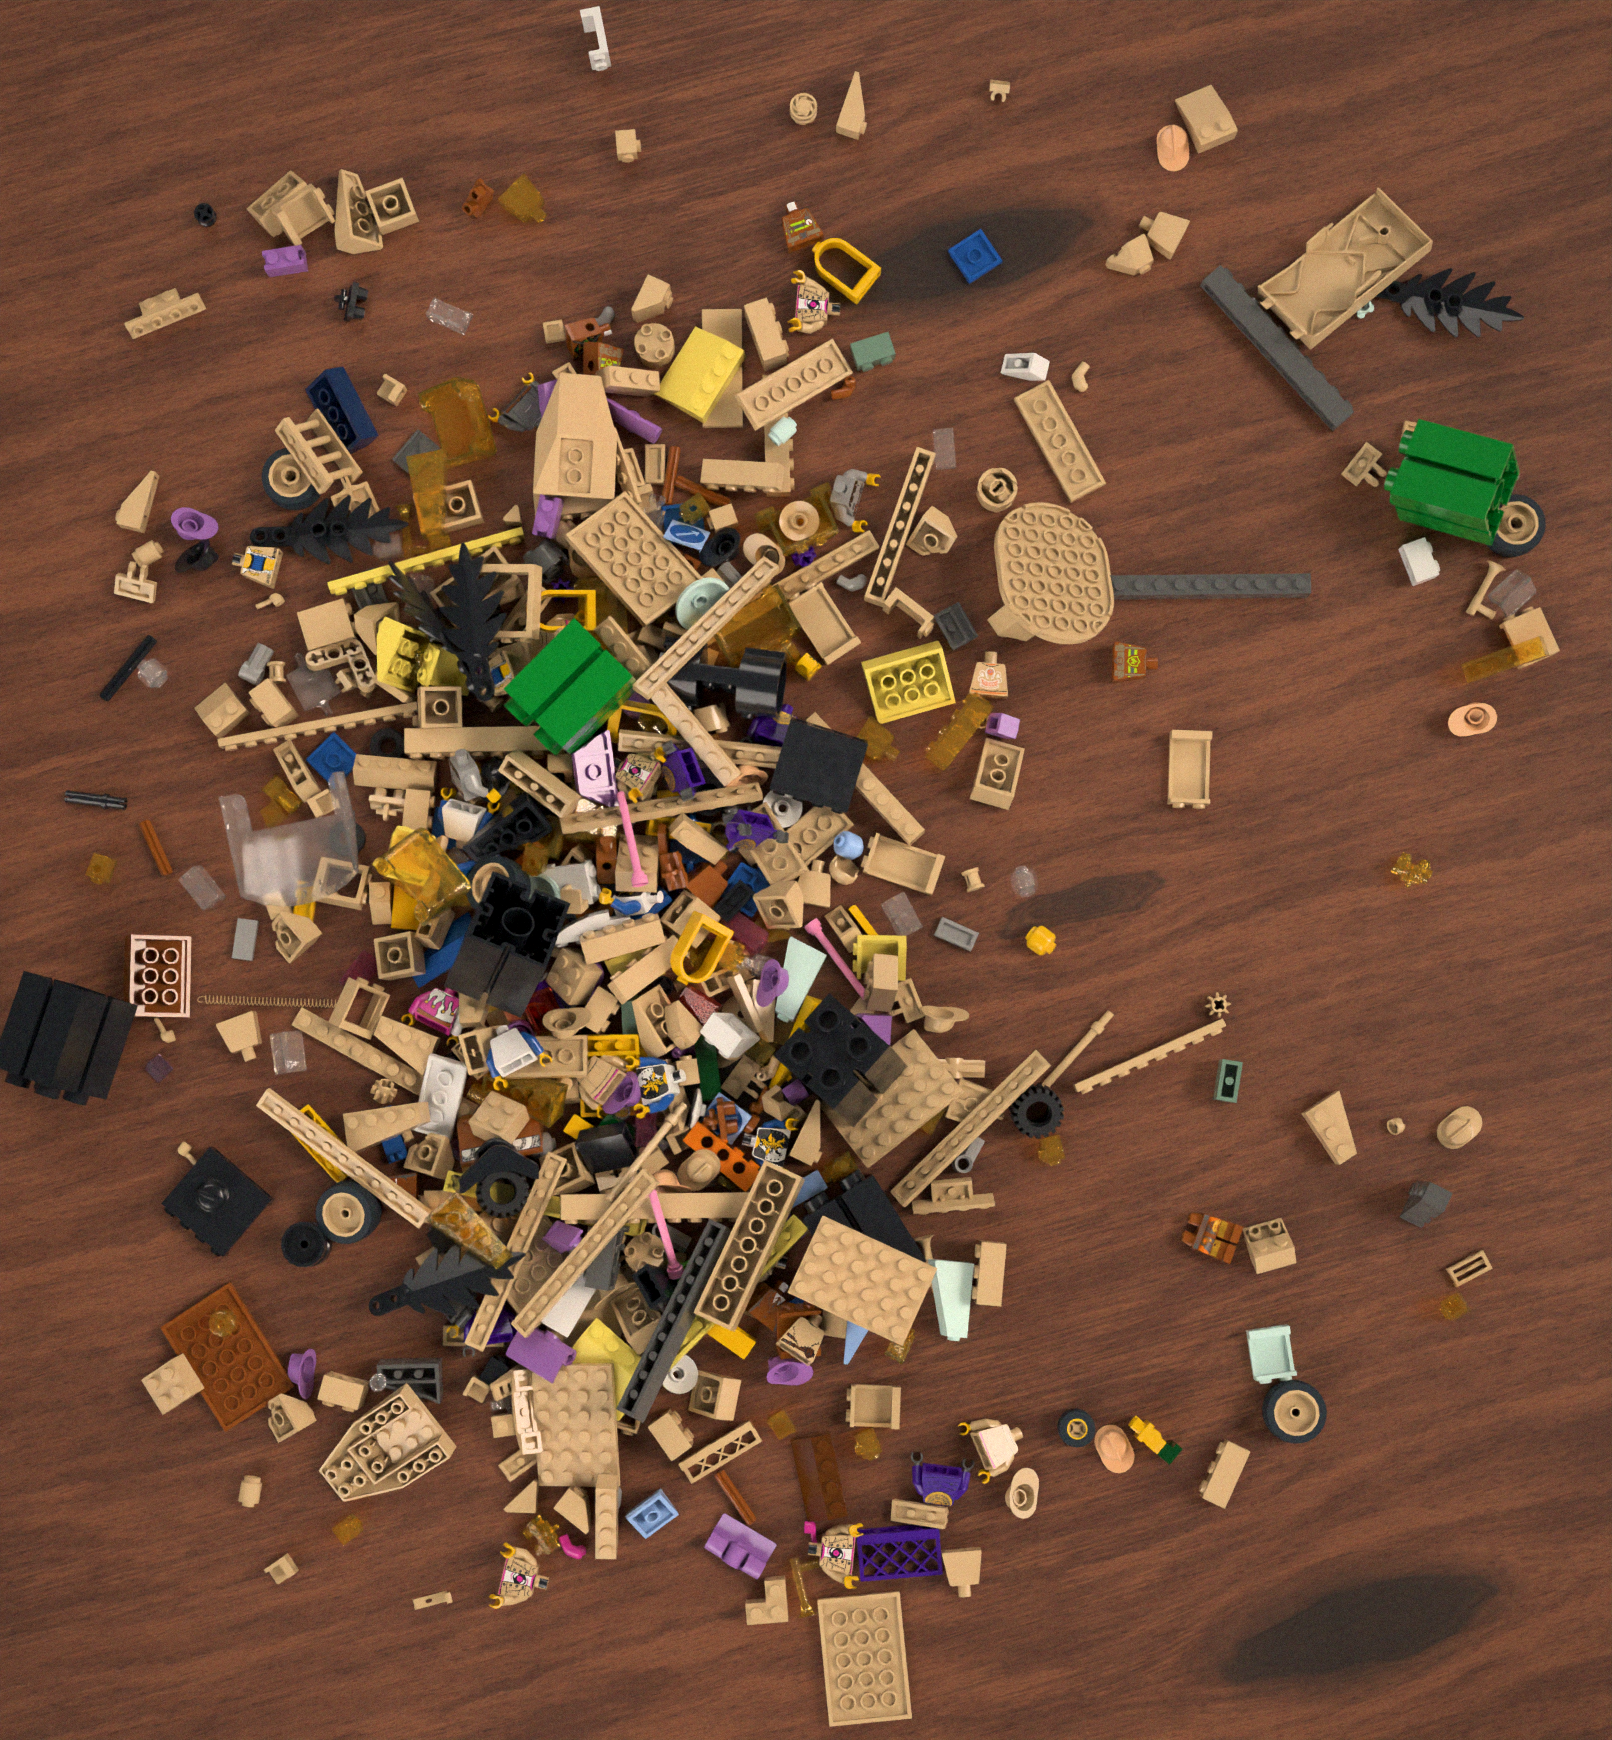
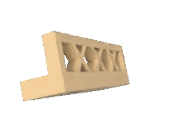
(712, 1447)

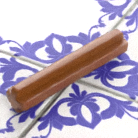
(670, 475)
(707, 494)
(155, 847)
(735, 1497)

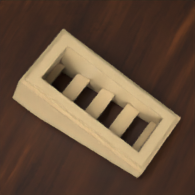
(502, 1381)

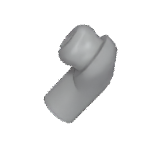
(606, 316)
(852, 584)

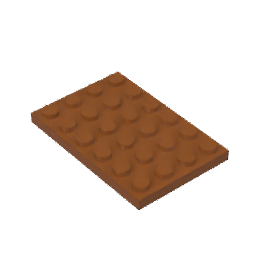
(236, 1369)

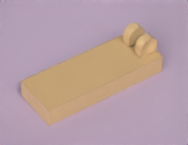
(919, 1513)

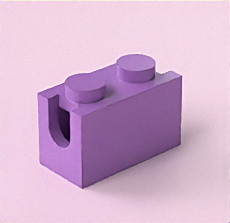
(285, 261)
(548, 516)

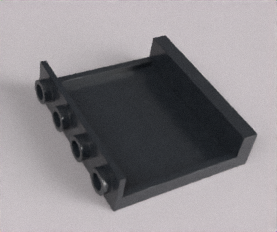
(818, 765)
(224, 1228)

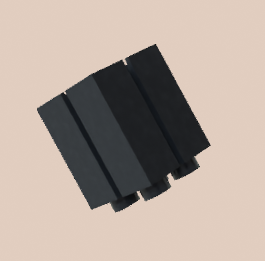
(507, 944)
(64, 1039)
(841, 1060)
(863, 1209)

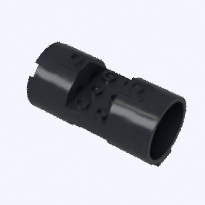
(757, 682)

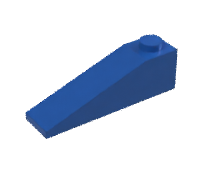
(440, 961)

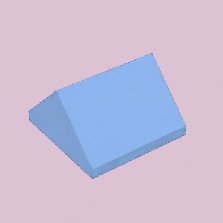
(652, 1513)

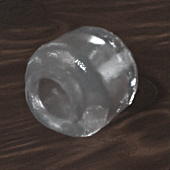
(152, 673)
(1024, 881)

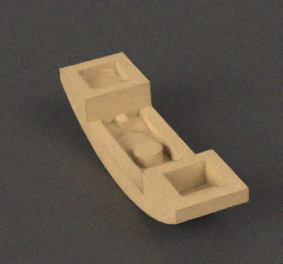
(523, 1412)

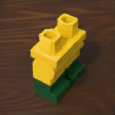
(1152, 1438)

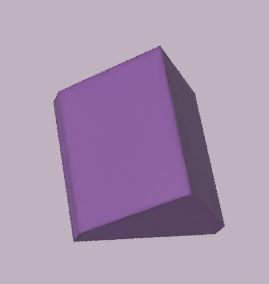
(795, 1092)

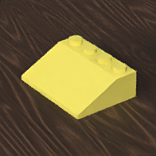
(701, 374)
(396, 654)
(908, 682)
(602, 1345)

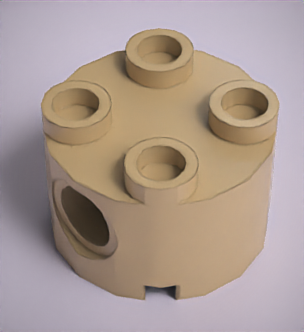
(654, 345)
(996, 489)
(713, 718)
(645, 1249)

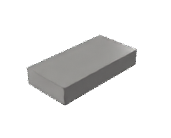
(956, 934)
(245, 939)

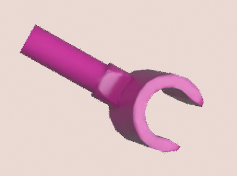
(810, 1528)

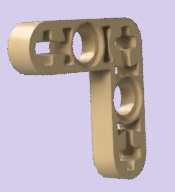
(350, 657)

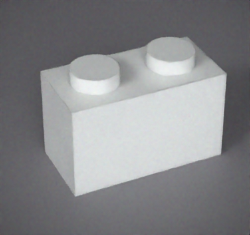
(1419, 561)

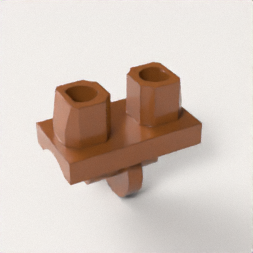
(478, 199)
(673, 870)
(723, 1109)

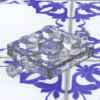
(313, 687)

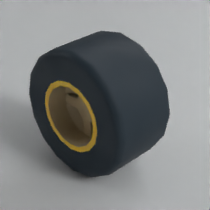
(1082, 1424)

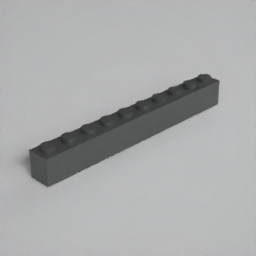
(1277, 348)
(1211, 586)
(673, 1324)

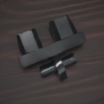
(355, 293)

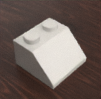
(728, 1034)

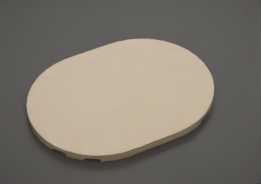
(1053, 573)

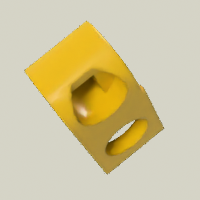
(807, 666)

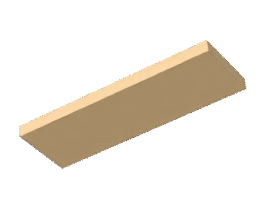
(726, 325)
(793, 384)
(1059, 441)

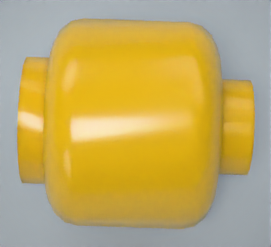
(1041, 940)

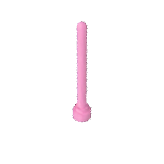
(638, 877)
(814, 927)
(674, 1268)

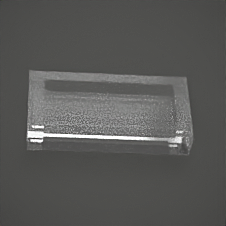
(944, 448)

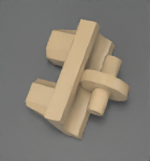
(387, 805)

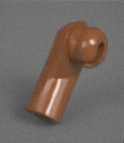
(846, 389)
(757, 1108)

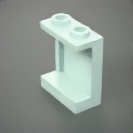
(1271, 1353)

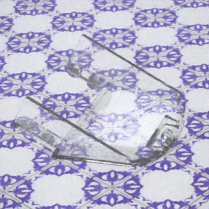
(297, 859)

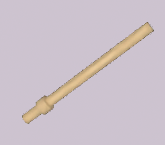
(1096, 1028)
(670, 1121)

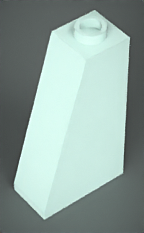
(802, 966)
(952, 1296)

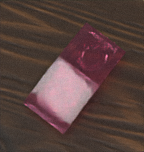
(644, 1128)

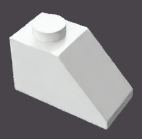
(1025, 366)

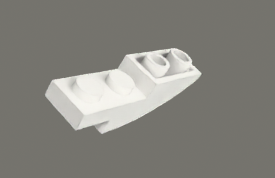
(593, 921)

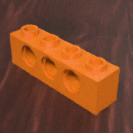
(744, 1179)

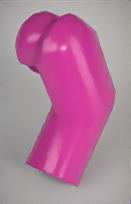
(571, 1550)

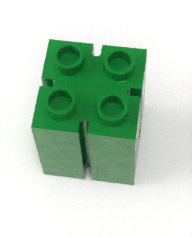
(1453, 481)
(569, 689)

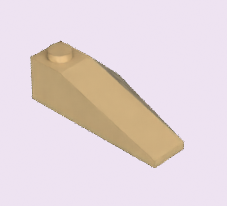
(354, 222)

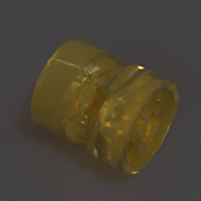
(790, 649)

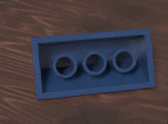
(342, 408)

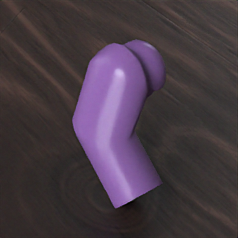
(676, 1052)

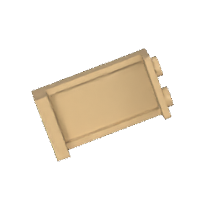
(823, 623)
(1189, 768)
(902, 864)

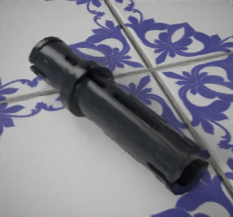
(104, 801)

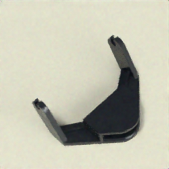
(494, 1157)

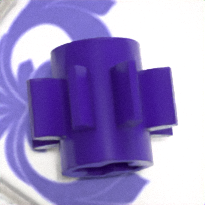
(805, 558)
(557, 586)

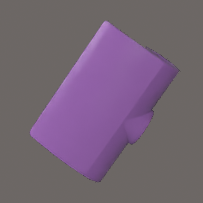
(633, 422)
(541, 1353)
(740, 1546)

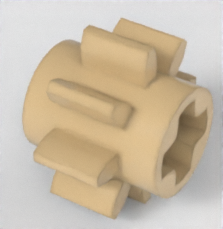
(1211, 1005)
(383, 1091)

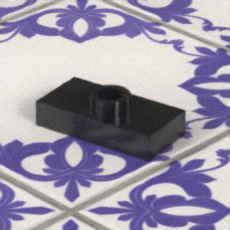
(734, 901)

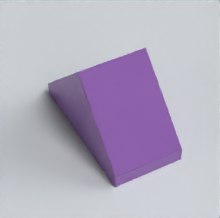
(877, 1023)

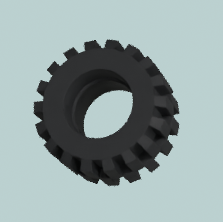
(1047, 1122)
(502, 1210)

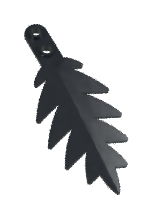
(1451, 303)
(332, 531)
(431, 618)
(472, 618)
(449, 1280)

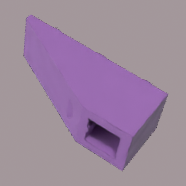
(562, 1236)

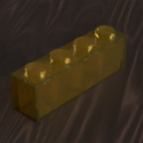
(1505, 659)
(959, 731)

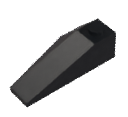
(513, 826)

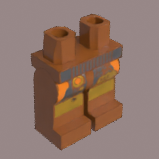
(1205, 1236)

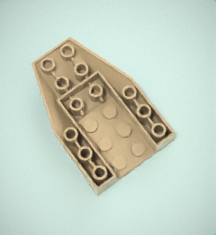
(576, 441)
(387, 1448)

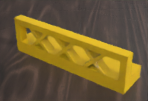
(337, 1174)

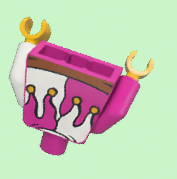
(437, 1010)

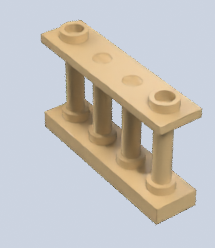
(306, 458)

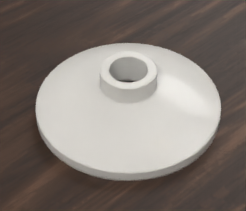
(792, 812)
(697, 1109)
(686, 1379)

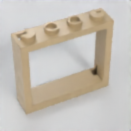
(533, 601)

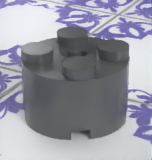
(550, 558)

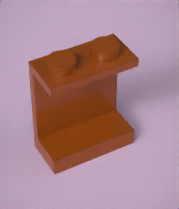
(786, 1317)

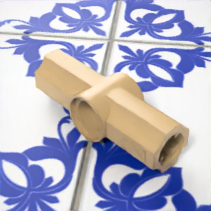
(962, 1068)

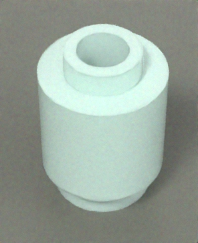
(782, 430)

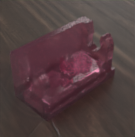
(748, 933)
(362, 967)

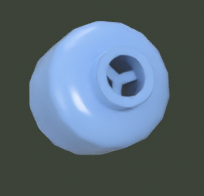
(848, 845)

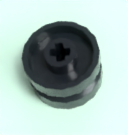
(297, 1252)

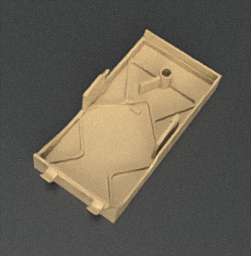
(1344, 268)

